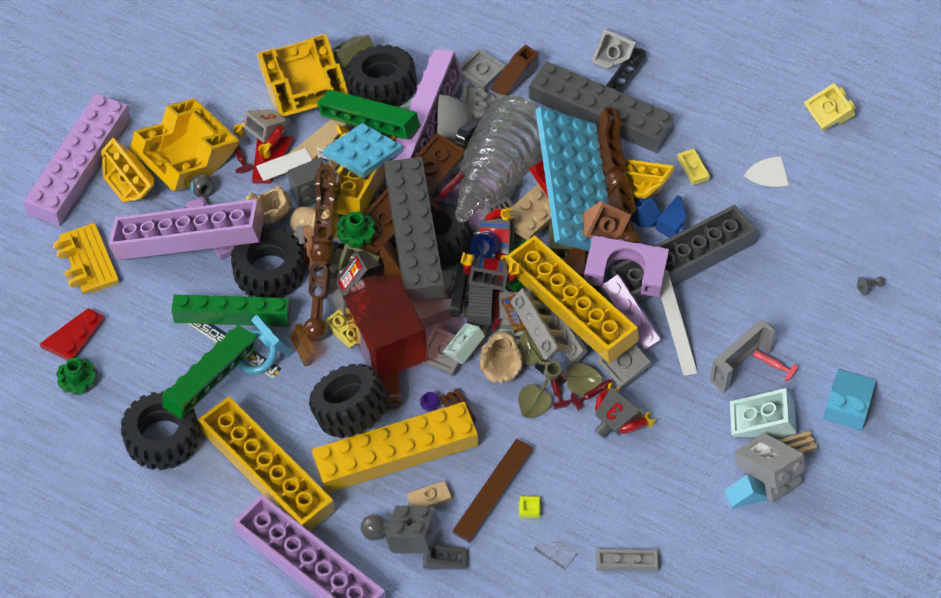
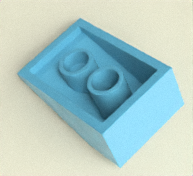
(849, 399)

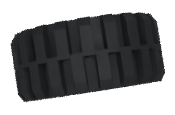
(382, 61)
(455, 236)
(269, 282)
(349, 400)
(158, 452)

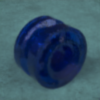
(492, 240)

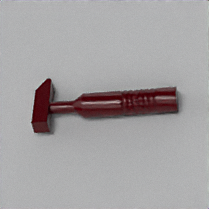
(239, 154)
(446, 190)
(495, 309)
(557, 391)
(590, 394)

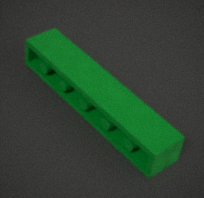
(377, 115)
(230, 310)
(209, 371)

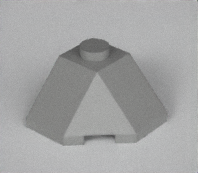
(613, 49)

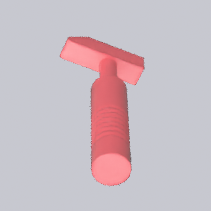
(775, 363)

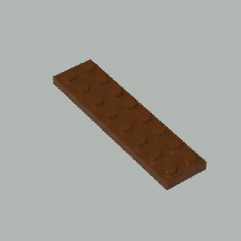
(439, 160)

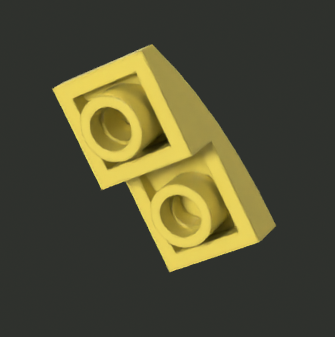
(339, 327)

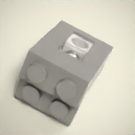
(773, 464)

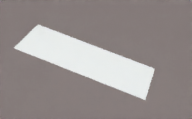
(282, 164)

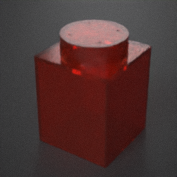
(385, 325)

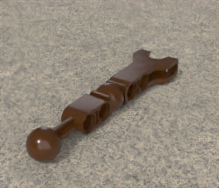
(614, 171)
(322, 250)

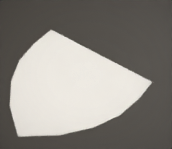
(768, 173)

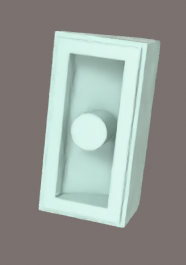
(464, 343)

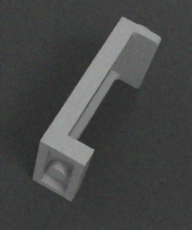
(758, 336)

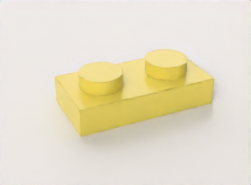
(693, 167)

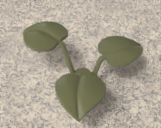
(535, 401)

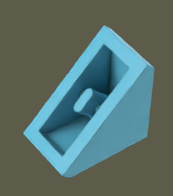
(746, 492)

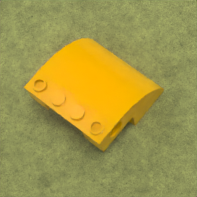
(300, 74)
(184, 144)

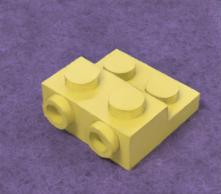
(830, 107)

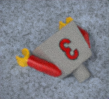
(264, 125)

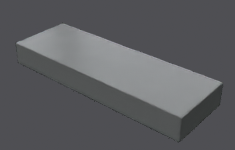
(626, 560)

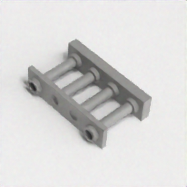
(542, 336)

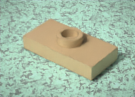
(430, 495)

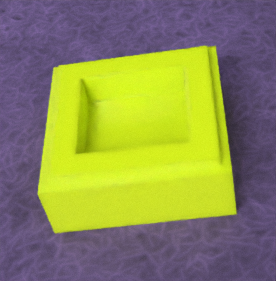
(529, 507)

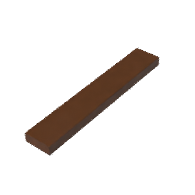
(492, 490)

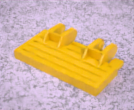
(91, 260)

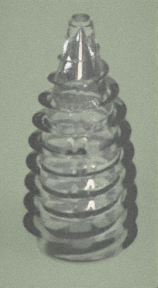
(498, 154)

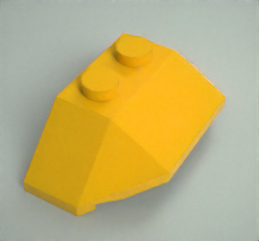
(125, 172)
(647, 178)

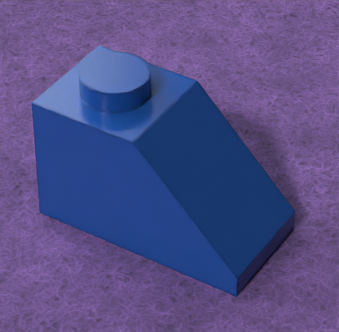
(646, 212)
(672, 219)

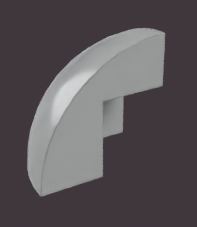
(452, 116)

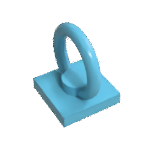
(272, 341)

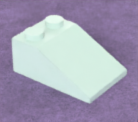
(764, 413)

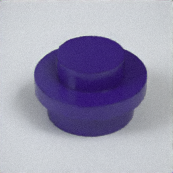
(429, 401)

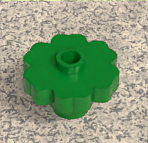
(355, 229)
(76, 376)

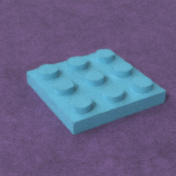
(362, 150)

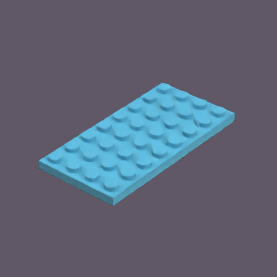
(571, 173)

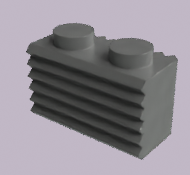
(479, 305)

